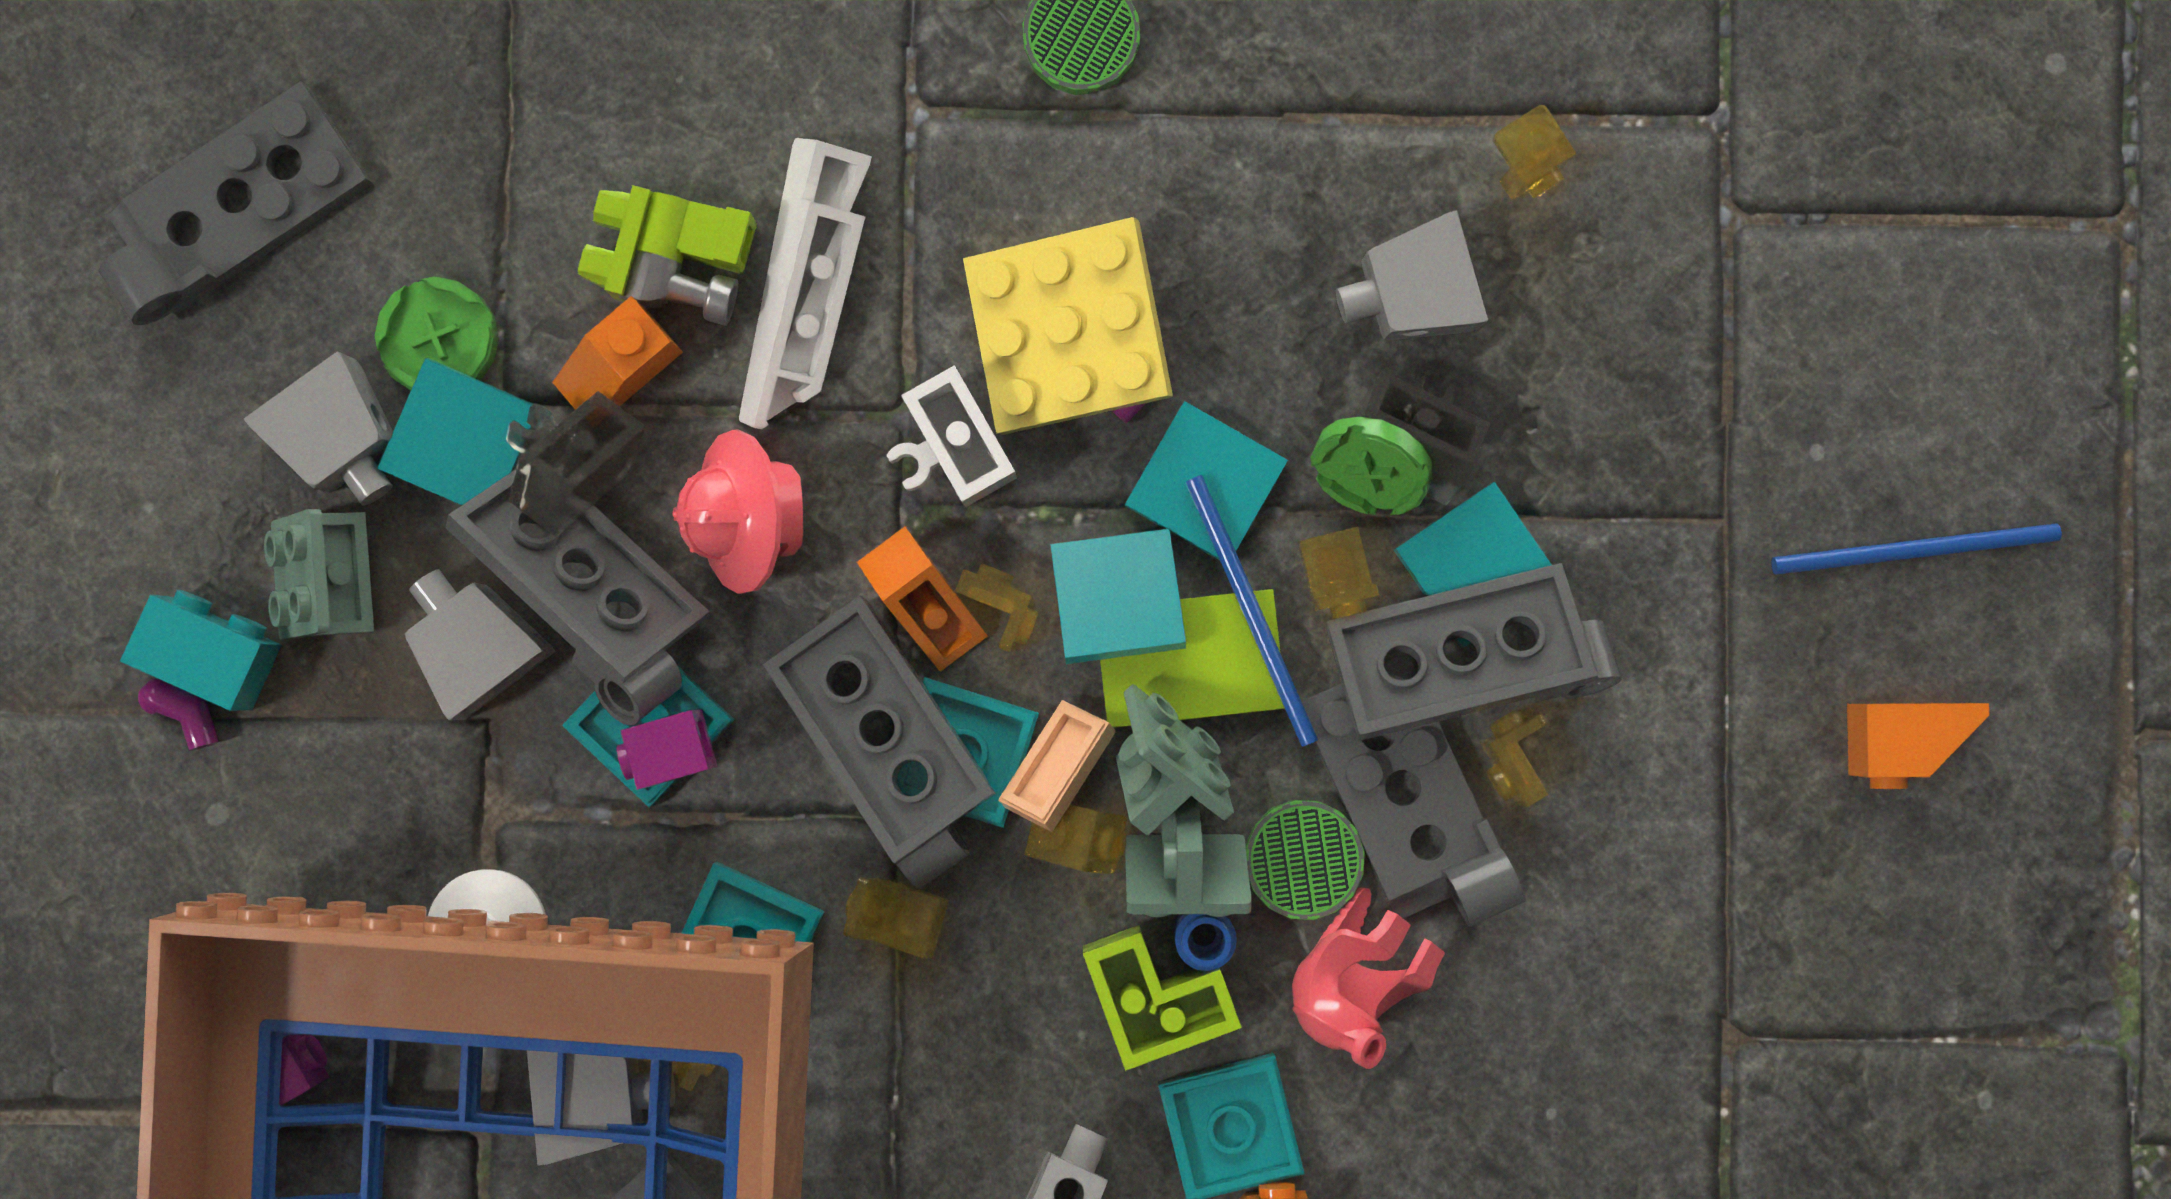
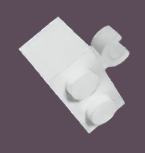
(955, 439)

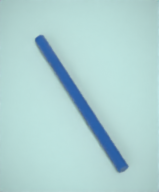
(1916, 548)
(1251, 610)

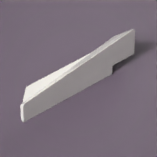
(805, 278)

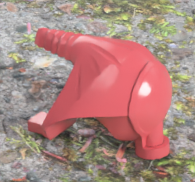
(1340, 998)

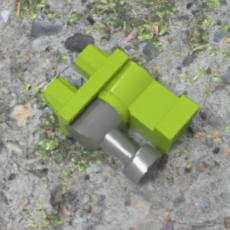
(655, 239)

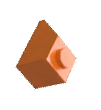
(617, 356)
(921, 599)
(1906, 738)

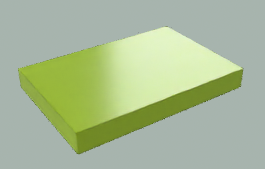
(1211, 677)

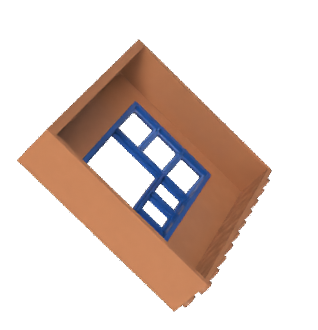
(246, 975)

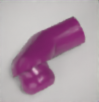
(182, 706)

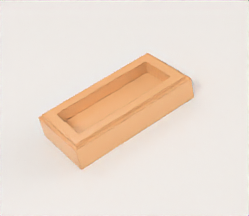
(1057, 765)

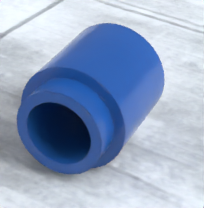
(1205, 955)

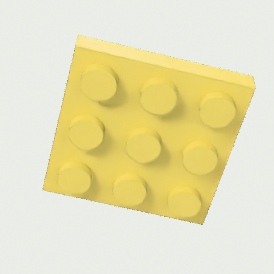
(1068, 326)

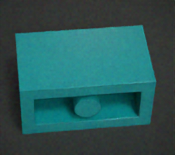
(201, 651)

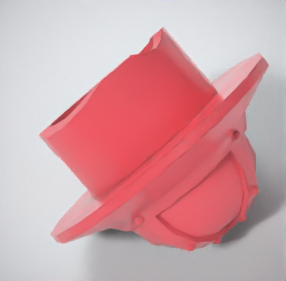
(741, 511)

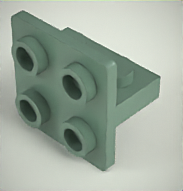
(319, 574)
(1167, 764)
(1186, 869)

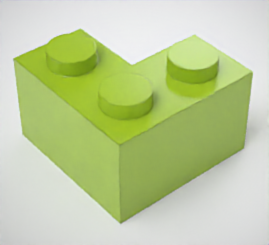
(1154, 1015)

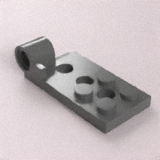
(160, 275)
(617, 654)
(1567, 660)
(911, 829)
(1470, 861)

